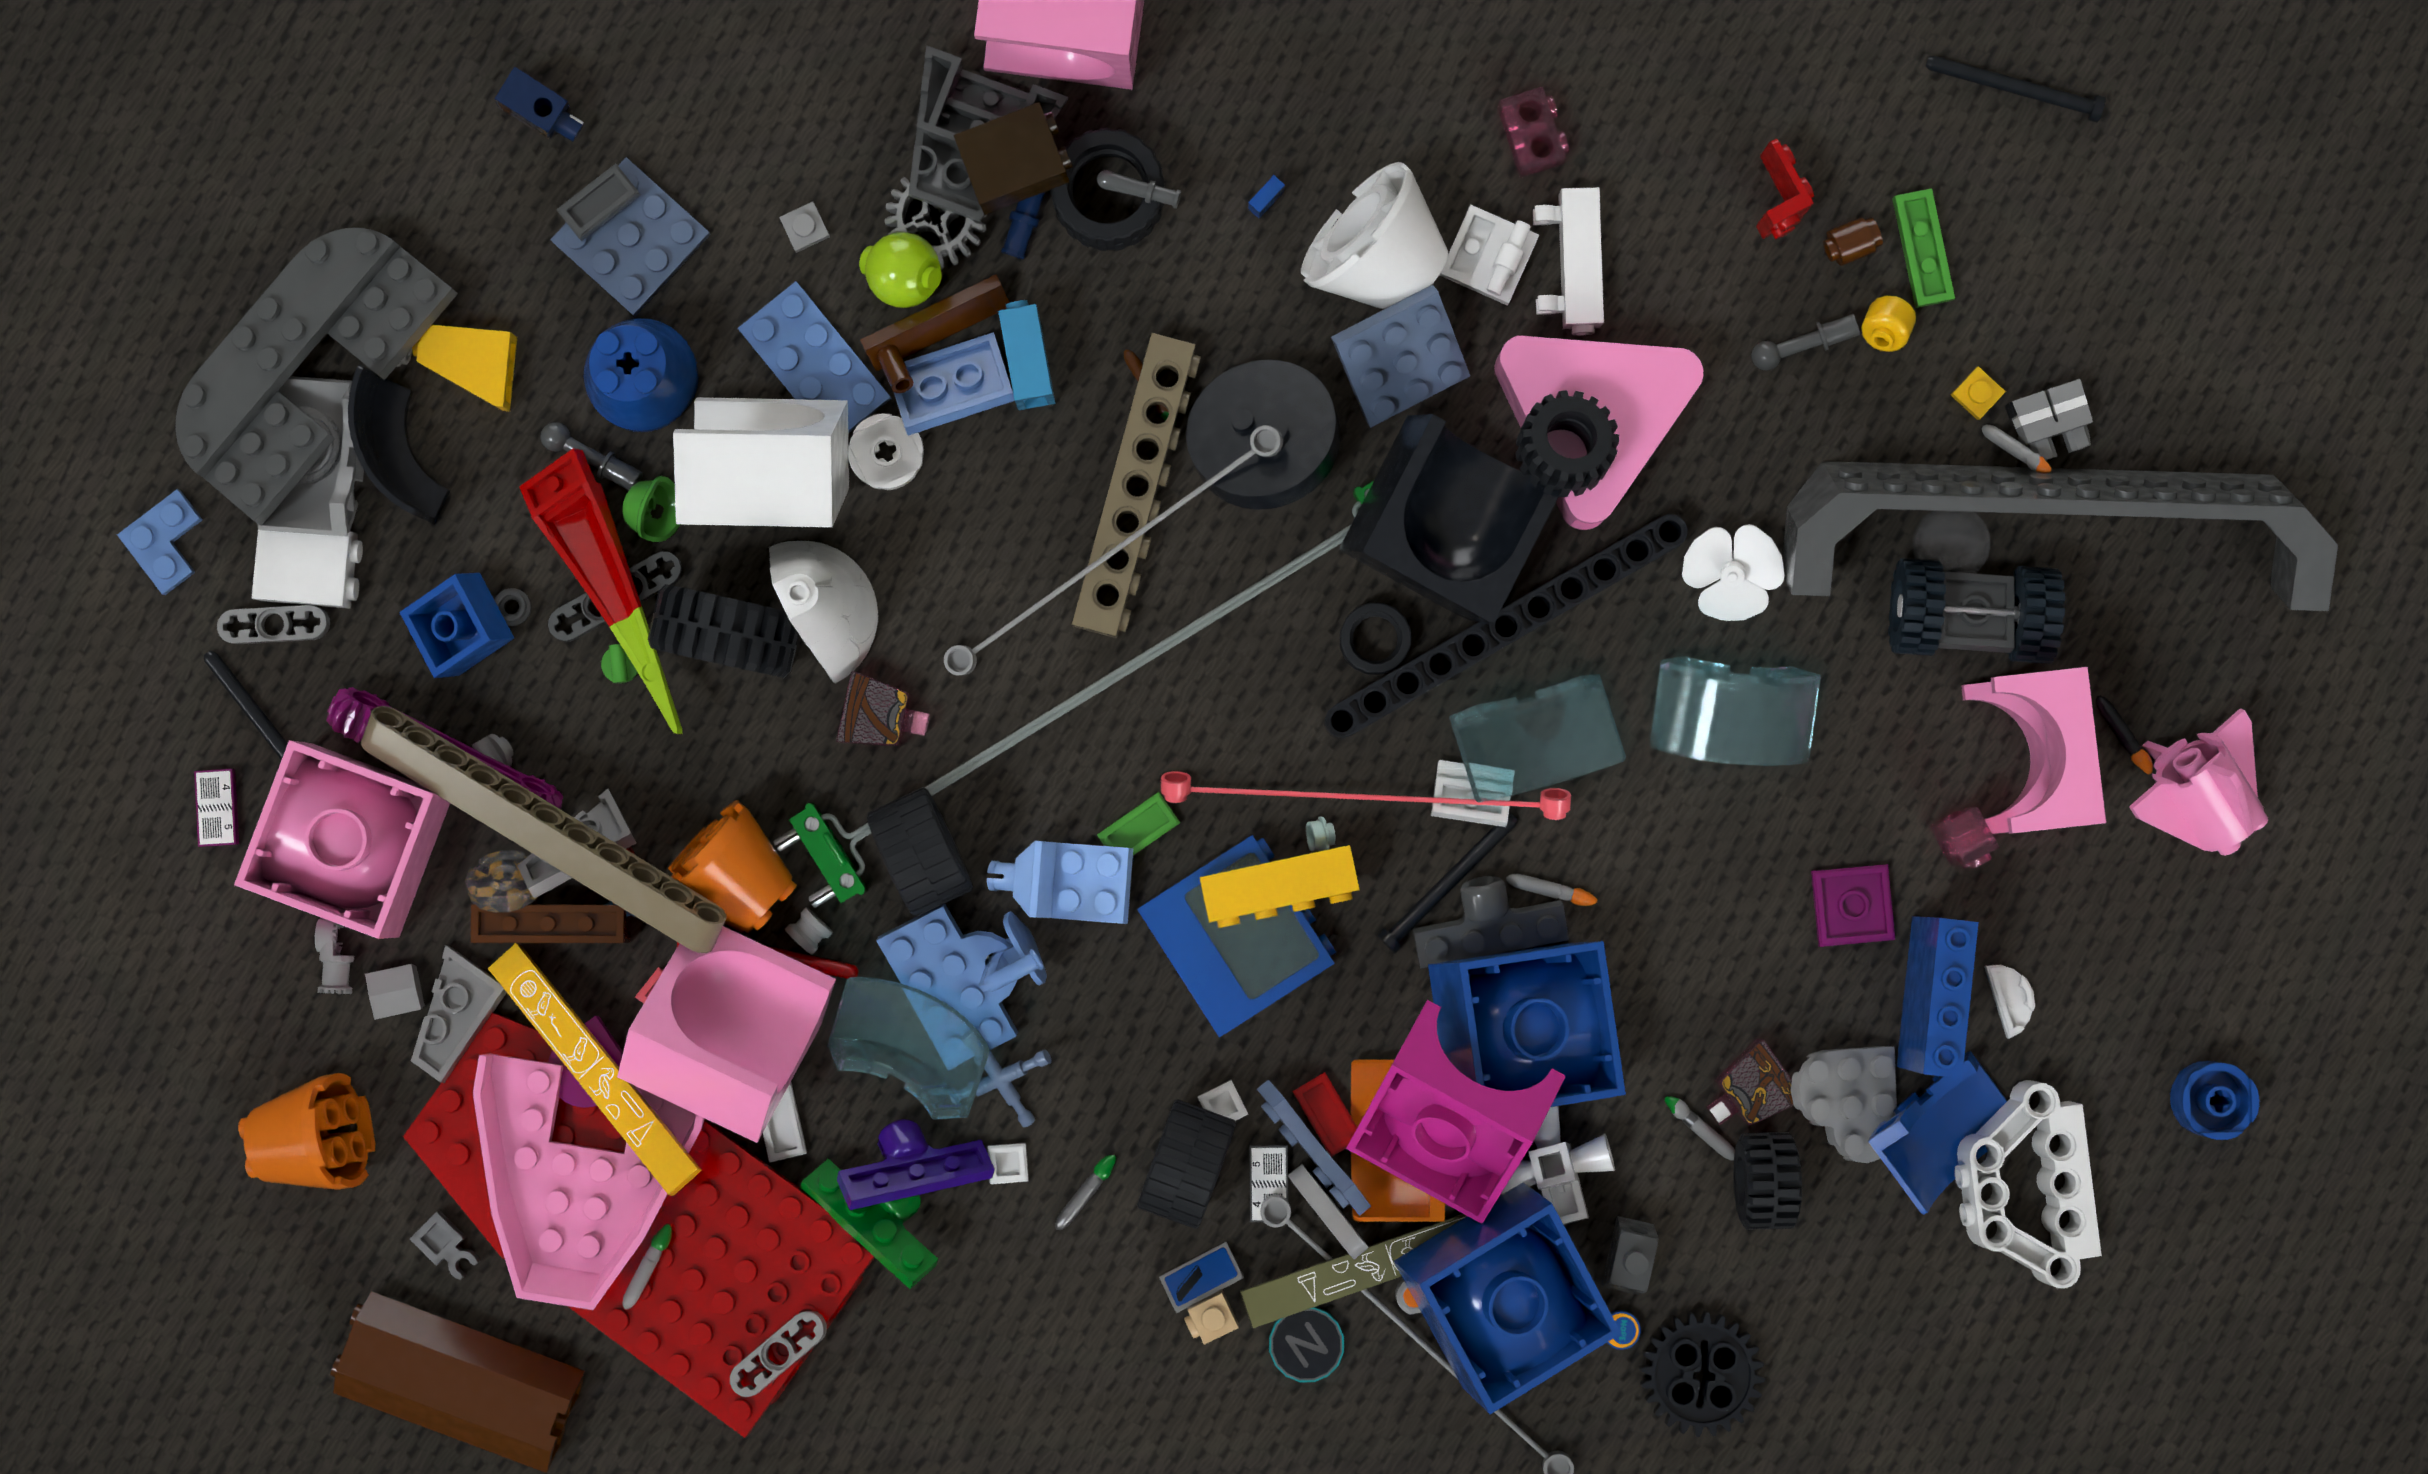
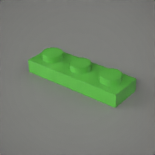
(1923, 248)

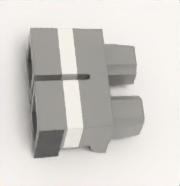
(2051, 414)

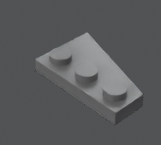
(604, 819)
(458, 1011)

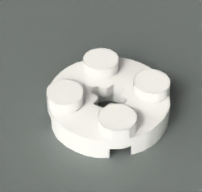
(878, 472)

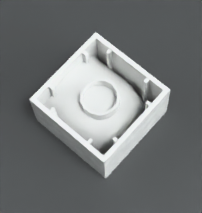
(762, 463)

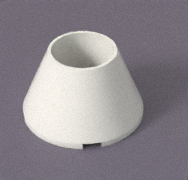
(1380, 244)

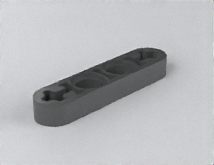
(579, 628)

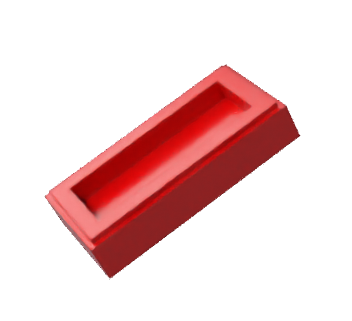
(1326, 1113)

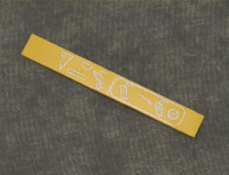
(594, 1069)

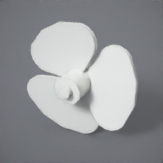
(1742, 574)

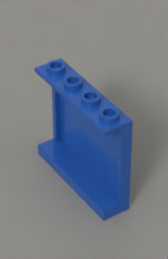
(1937, 996)

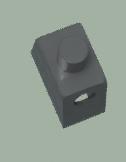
(1630, 1256)

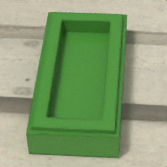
(1141, 825)

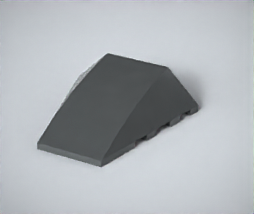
(950, 104)

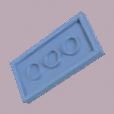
(812, 355)

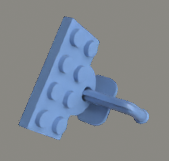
(955, 969)

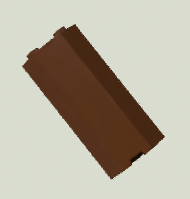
(457, 1381)

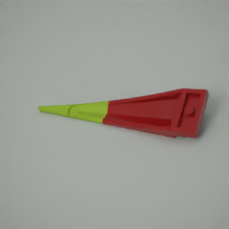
(580, 527)

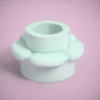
(1320, 834)

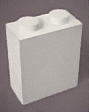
(306, 568)

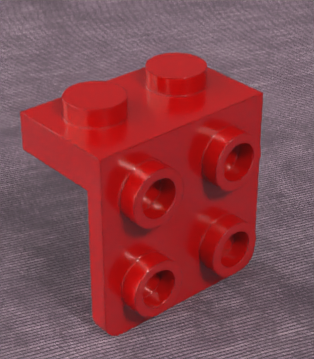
(1793, 189)

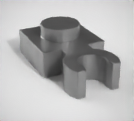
(440, 1240)

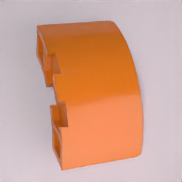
(1388, 1195)

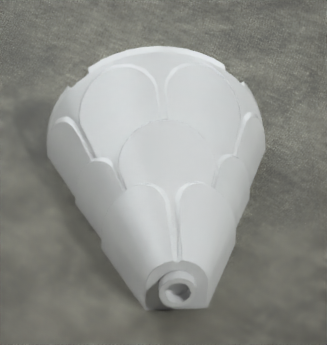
(826, 603)

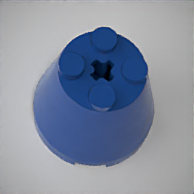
(655, 389)

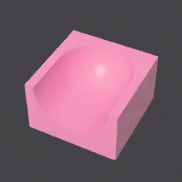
(1062, 39)
(342, 840)
(726, 1031)

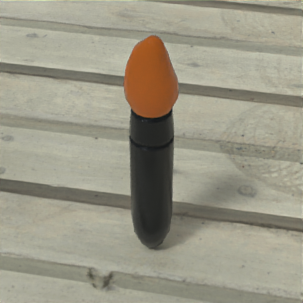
(2124, 734)

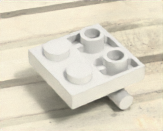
(1489, 254)

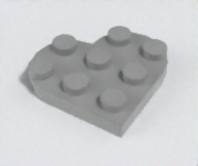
(1848, 1095)

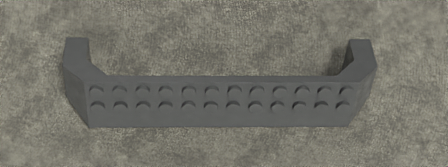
(1847, 492)

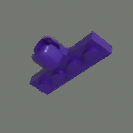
(912, 1167)

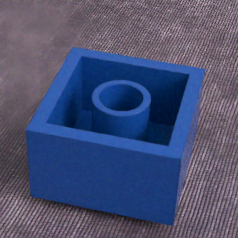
(456, 625)

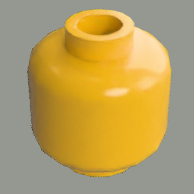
(1888, 323)

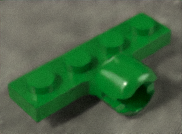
(875, 1227)

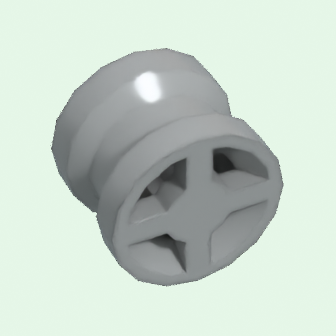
(809, 930)

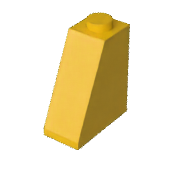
(471, 359)

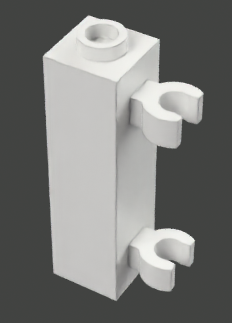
(1579, 258)

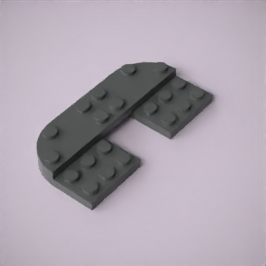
(233, 417)

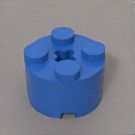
(2224, 1119)

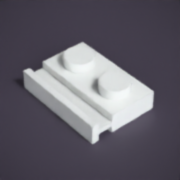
(1454, 783)

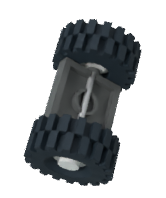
(1976, 611)

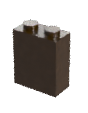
(1013, 157)

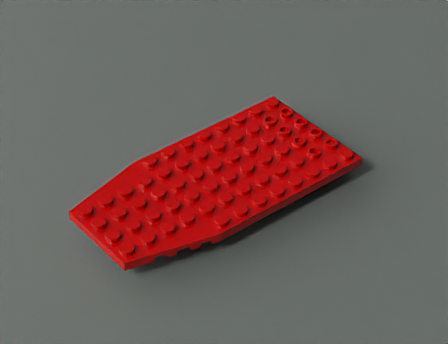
(739, 1255)

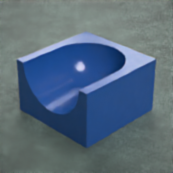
(1530, 1012)
(1507, 1298)

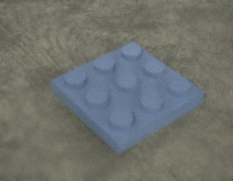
(638, 246)
(1401, 356)

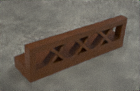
(551, 924)

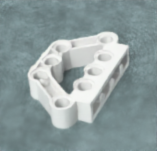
(2000, 1137)

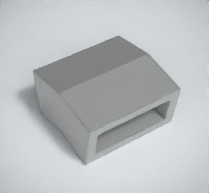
(394, 991)

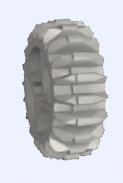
(948, 246)

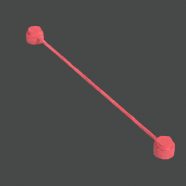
(1553, 801)

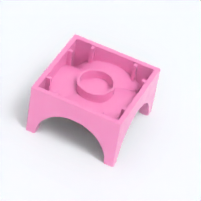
(2062, 743)

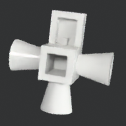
(1557, 1168)

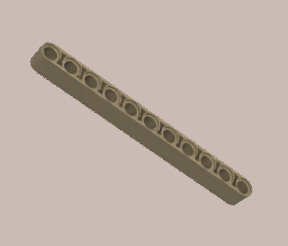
(543, 829)

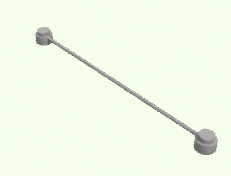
(1264, 441)
(1277, 1211)

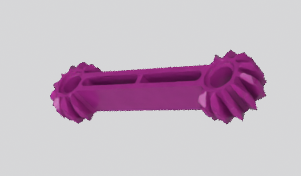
(350, 715)

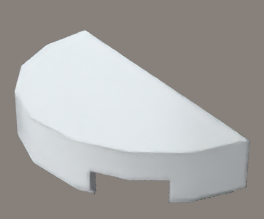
(2012, 997)

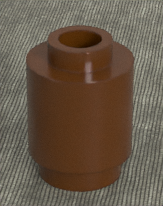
(1852, 240)

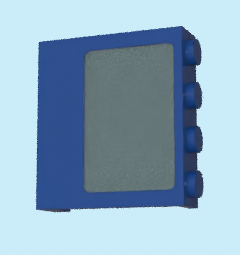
(1237, 966)

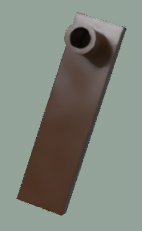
(893, 343)

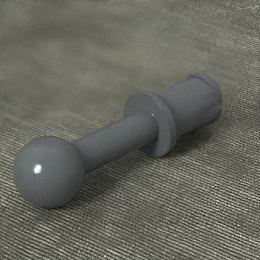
(1767, 354)
(557, 438)

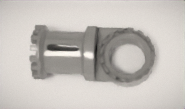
(335, 966)

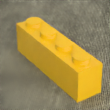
(1279, 884)

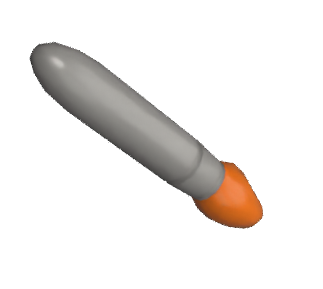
(1576, 896)

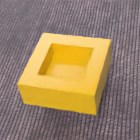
(1978, 393)

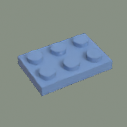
(954, 384)

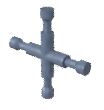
(1002, 1078)

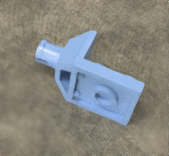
(1068, 881)

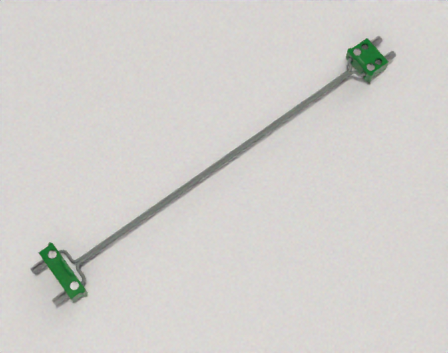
(829, 853)

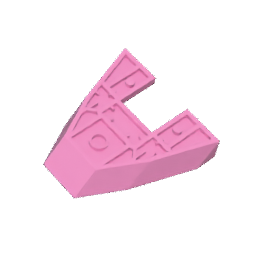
(562, 1208)

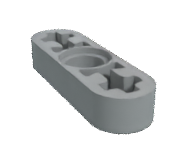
(245, 615)
(1328, 1211)
(750, 1363)

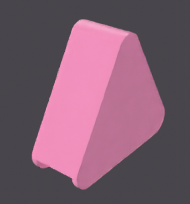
(1637, 384)

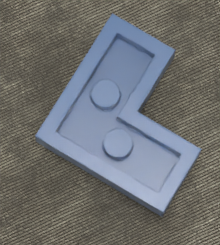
(152, 540)

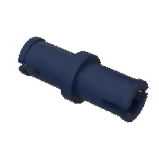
(1022, 225)

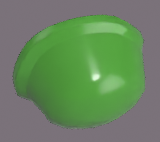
(642, 499)

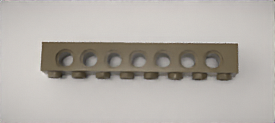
(1161, 355)

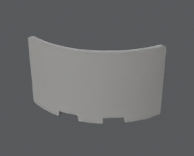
(328, 504)

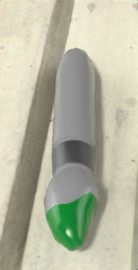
(1700, 1127)

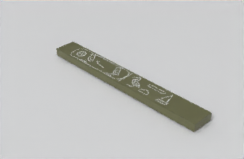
(1334, 1277)

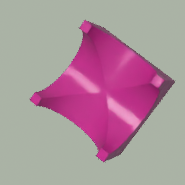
(1447, 1129)

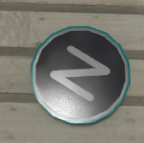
(1307, 1345)

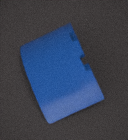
(1927, 1129)

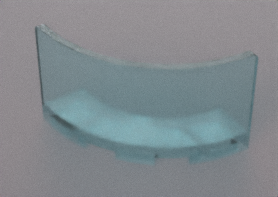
(1735, 716)
(1539, 741)
(913, 1037)

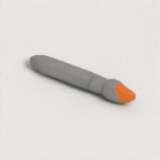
(2034, 460)

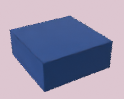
(1266, 196)

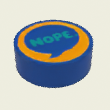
(1629, 1329)

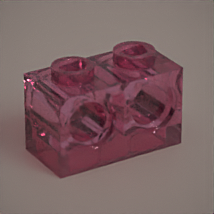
(1523, 133)
(1964, 838)

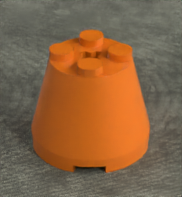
(735, 868)
(290, 1140)

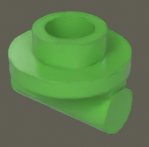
(617, 665)

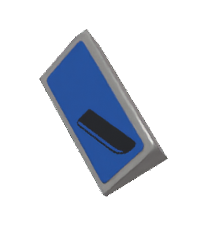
(1201, 1277)

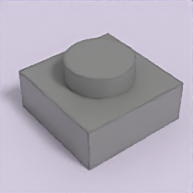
(804, 227)

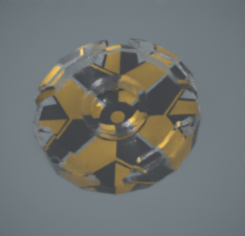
(498, 884)

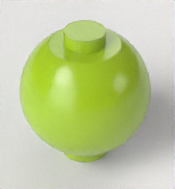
(901, 269)

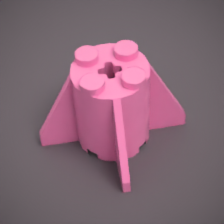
(2206, 788)

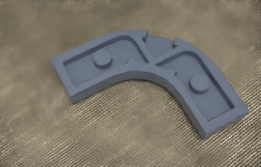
(1296, 1132)

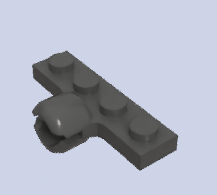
(1489, 925)

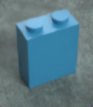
(1026, 355)

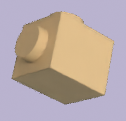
(1211, 1318)

